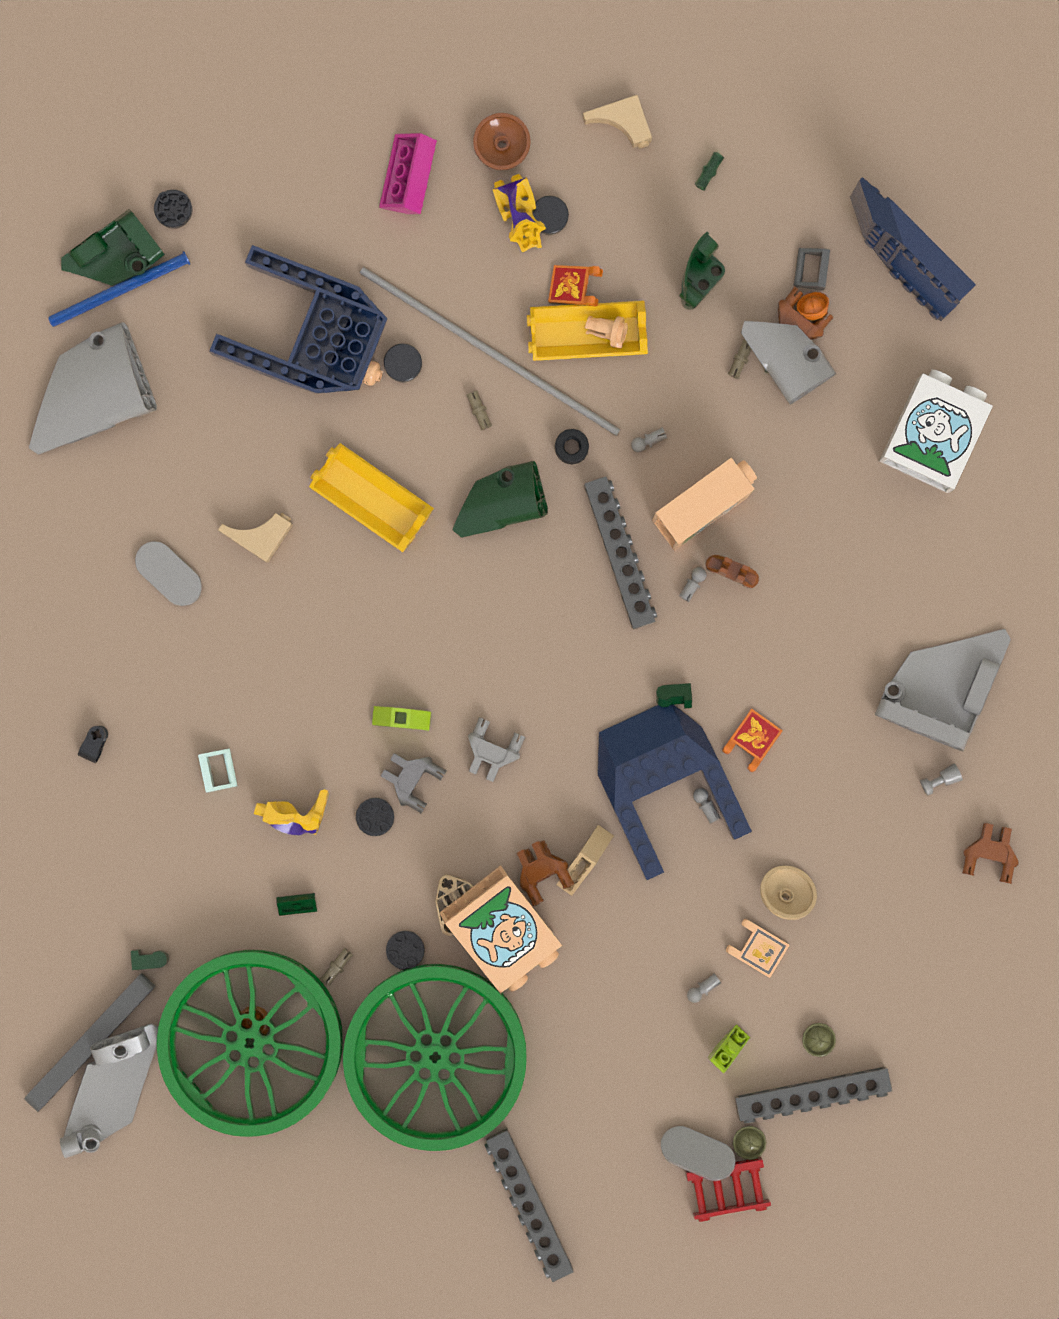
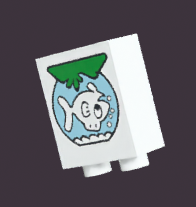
(937, 431)

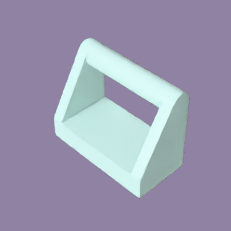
(207, 773)

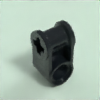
(92, 747)

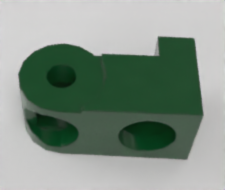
(674, 695)
(148, 961)

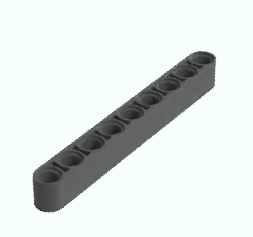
(80, 1051)

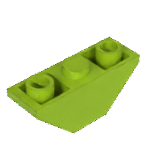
(401, 718)
(728, 1048)

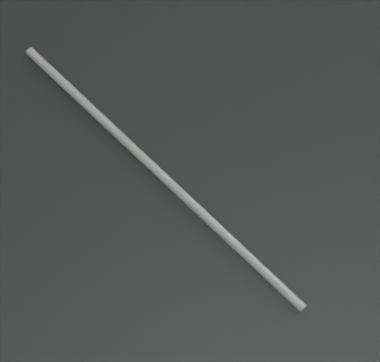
(490, 351)

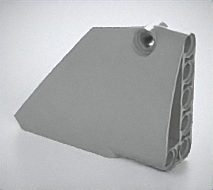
(92, 390)
(945, 688)

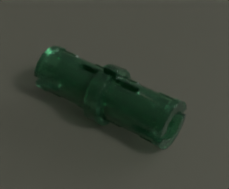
(709, 171)

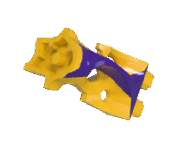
(521, 211)
(286, 818)

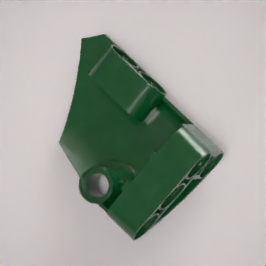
(111, 251)
(699, 272)
(502, 501)

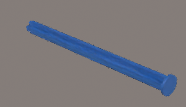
(119, 289)

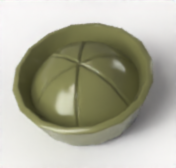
(819, 1039)
(749, 1142)

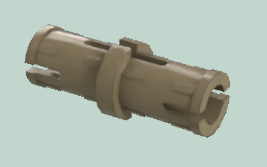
(740, 360)
(479, 410)
(336, 966)

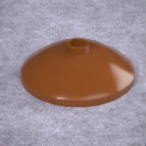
(497, 129)

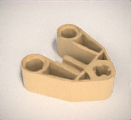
(453, 894)

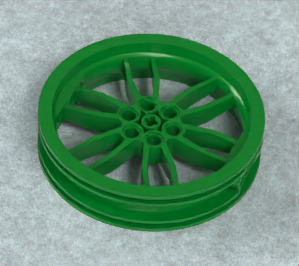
(355, 1058)
(190, 1096)

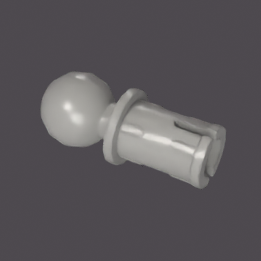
(639, 444)
(698, 575)
(701, 796)
(695, 994)

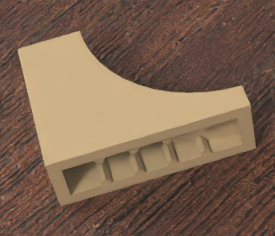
(625, 116)
(261, 540)
(587, 857)

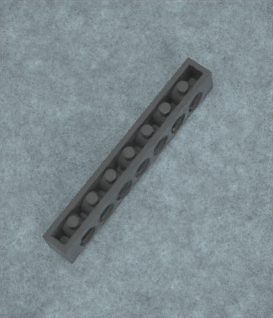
(593, 490)
(881, 1089)
(551, 1270)

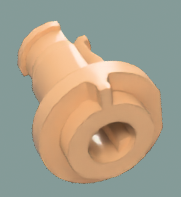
(608, 329)

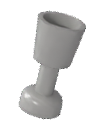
(947, 776)

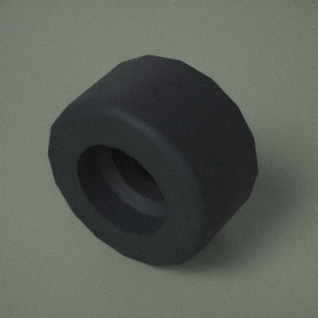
(567, 435)

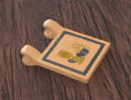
(761, 950)

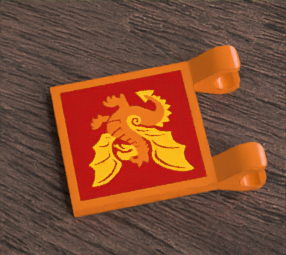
(571, 283)
(755, 737)

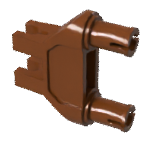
(789, 316)
(732, 570)
(992, 850)
(540, 869)

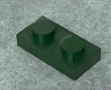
(296, 904)

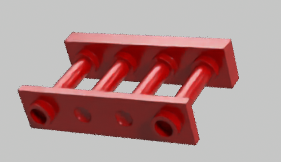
(753, 1167)

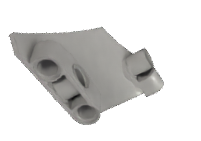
(109, 1089)

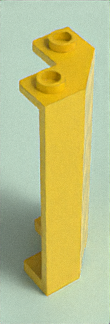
(561, 330)
(370, 497)

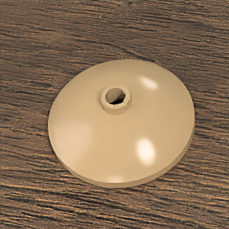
(793, 885)

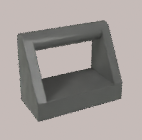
(822, 271)

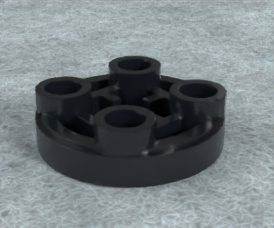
(173, 209)
(551, 213)
(402, 363)
(375, 817)
(405, 950)

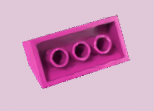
(408, 173)

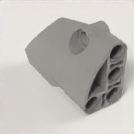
(784, 354)

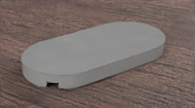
(168, 573)
(698, 1153)

